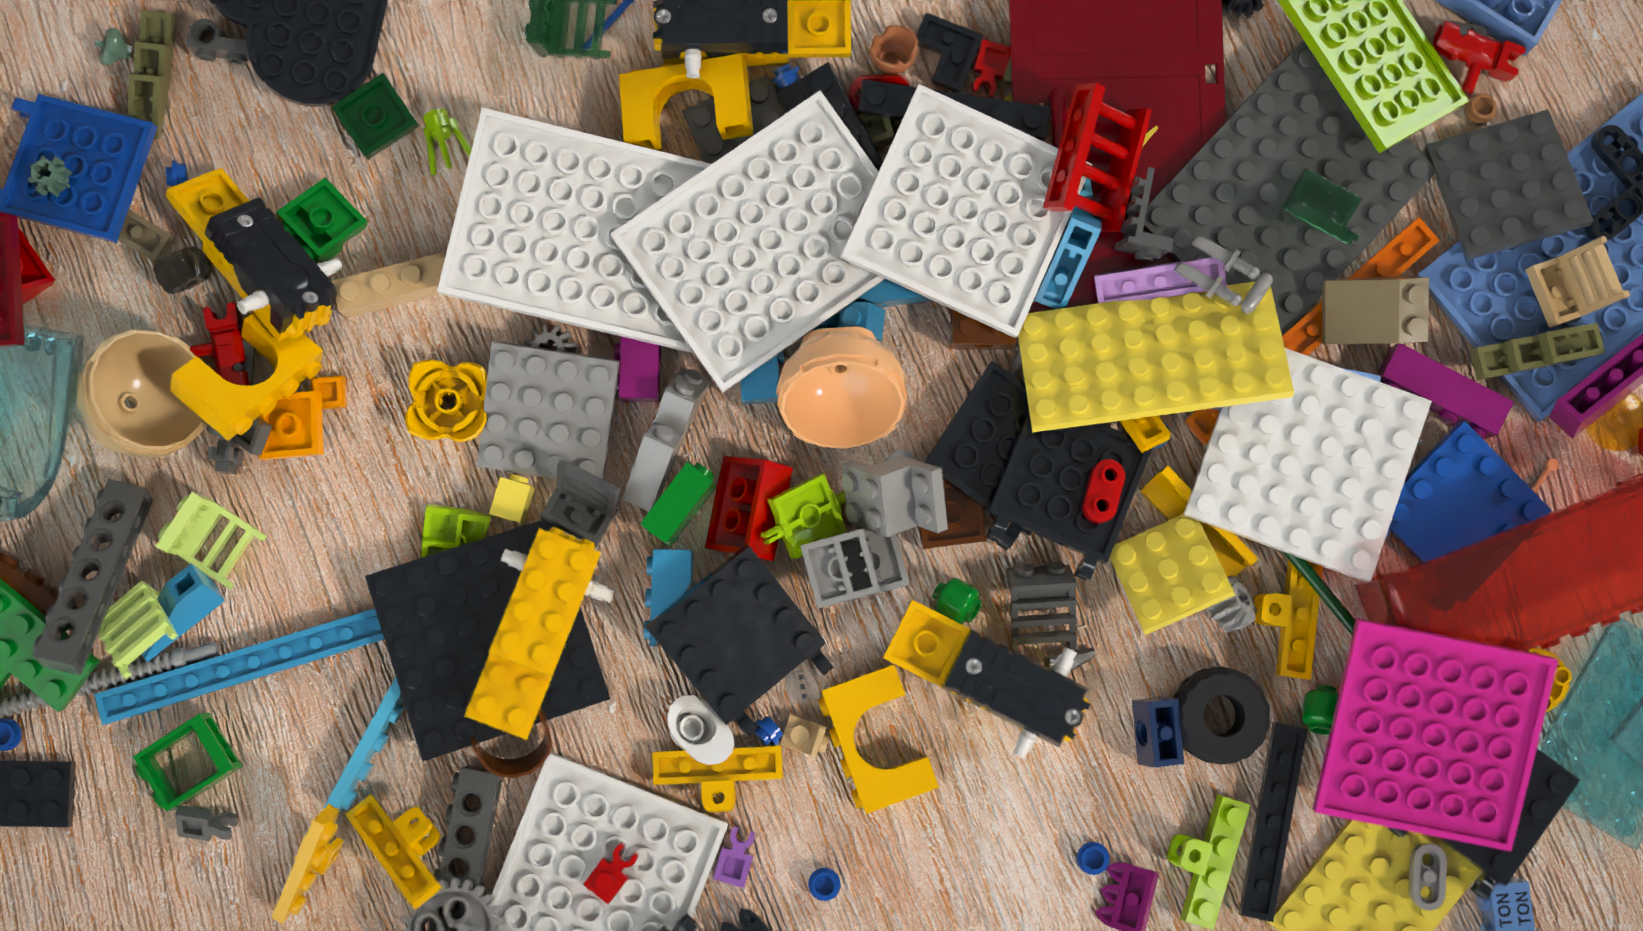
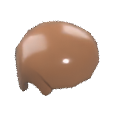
(894, 50)

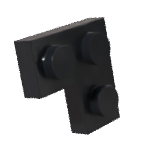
(955, 44)

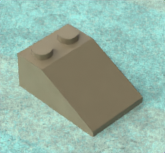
(1375, 310)

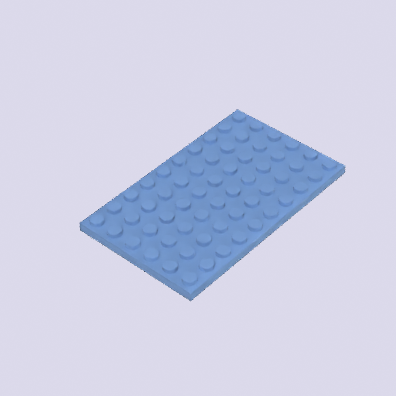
(1496, 303)

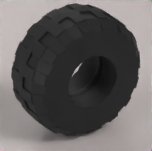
(1251, 715)

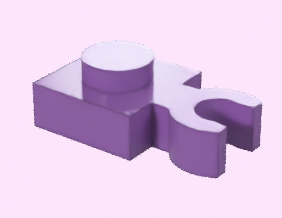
(735, 863)

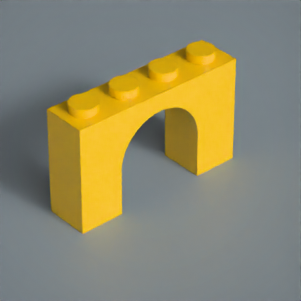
(648, 90)
(234, 407)
(874, 785)

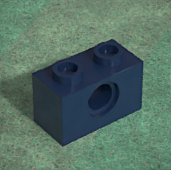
(1158, 732)

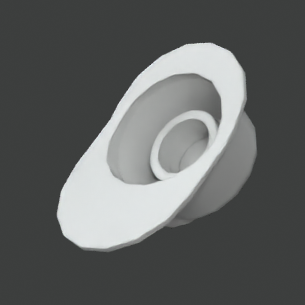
(699, 730)

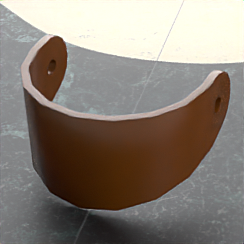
(520, 766)

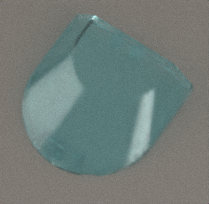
(35, 415)

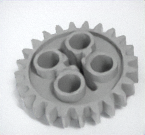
(478, 915)

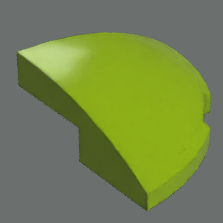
(451, 527)

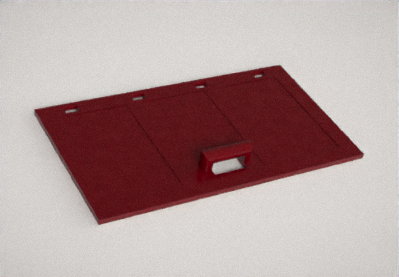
(1145, 58)

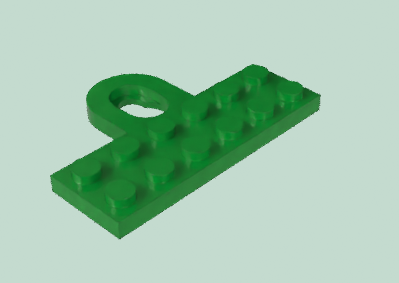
(18, 631)

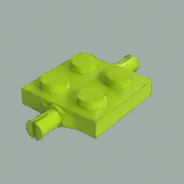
(806, 514)

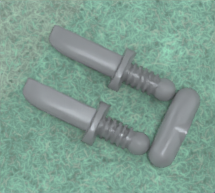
(1230, 259)

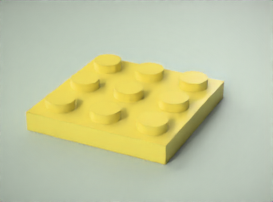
(1170, 572)

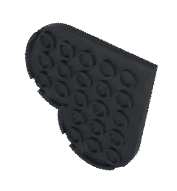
(309, 47)

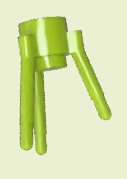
(439, 128)

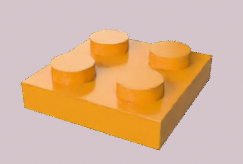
(295, 427)

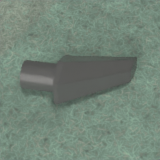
(1080, 658)

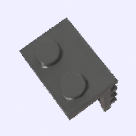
(1135, 241)
(581, 503)
(1042, 588)

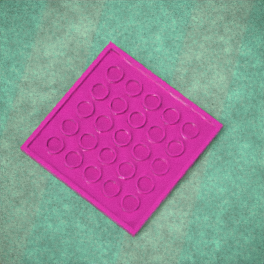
(1434, 734)

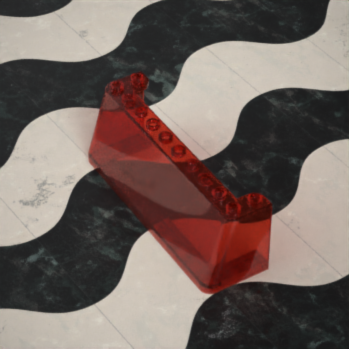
(1528, 580)

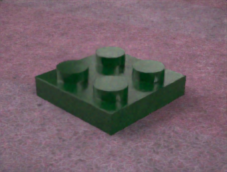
(375, 116)

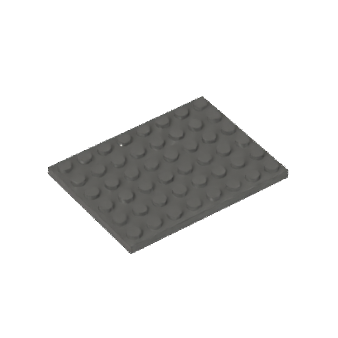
(1249, 167)

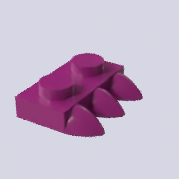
(1131, 897)

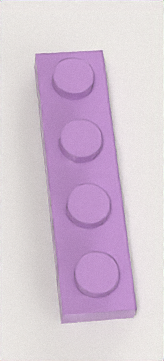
(1154, 281)

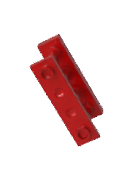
(1074, 149)

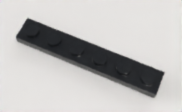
(893, 100)
(1272, 822)

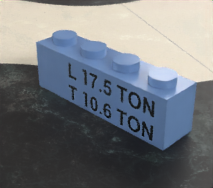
(1508, 907)

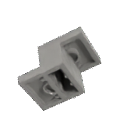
(894, 496)
(853, 566)

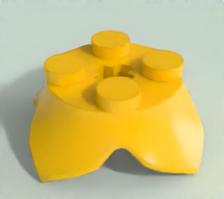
(434, 381)

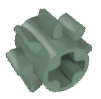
(49, 176)

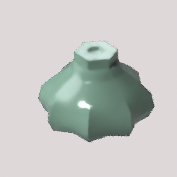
(112, 47)

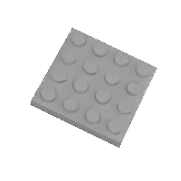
(547, 410)

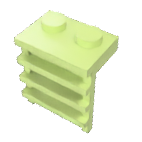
(194, 524)
(130, 619)

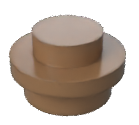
(1480, 108)

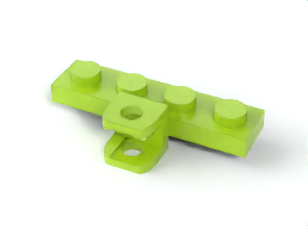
(1209, 860)

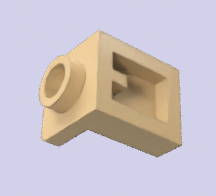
(805, 736)

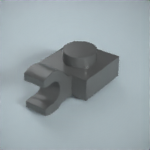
(227, 456)
(200, 825)

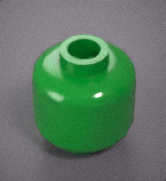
(957, 600)
(1319, 709)

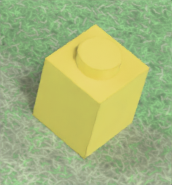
(512, 499)

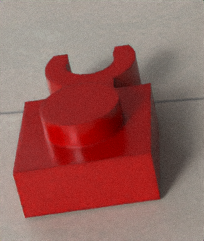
(992, 64)
(609, 876)

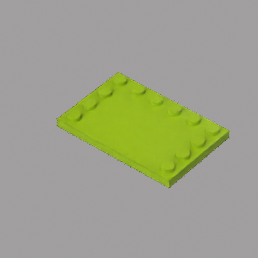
(1378, 64)

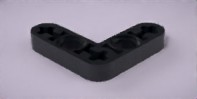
(1634, 189)

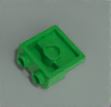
(321, 220)

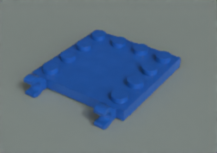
(100, 150)
(1460, 497)

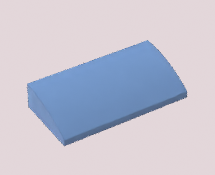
(1509, 20)

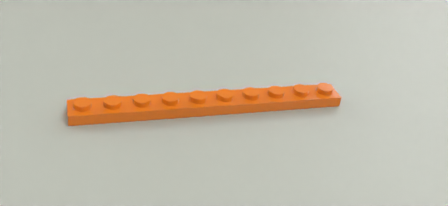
(1307, 332)

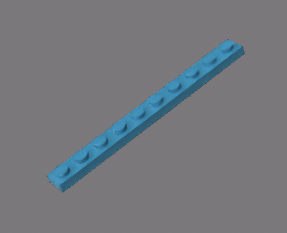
(238, 667)

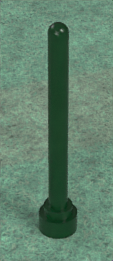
(1323, 591)

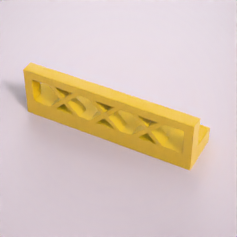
(1170, 496)

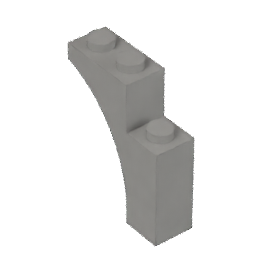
(664, 438)

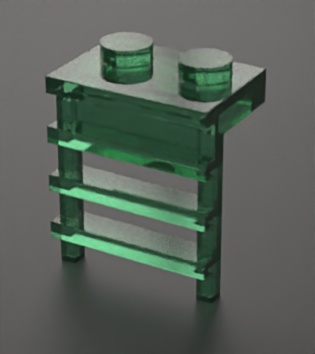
(550, 23)
(1323, 205)

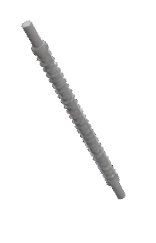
(178, 659)

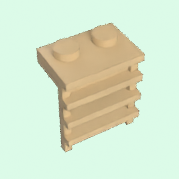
(1576, 283)

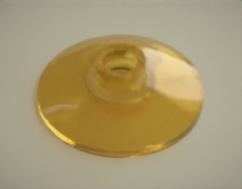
(1612, 434)

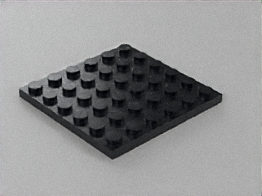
(439, 633)

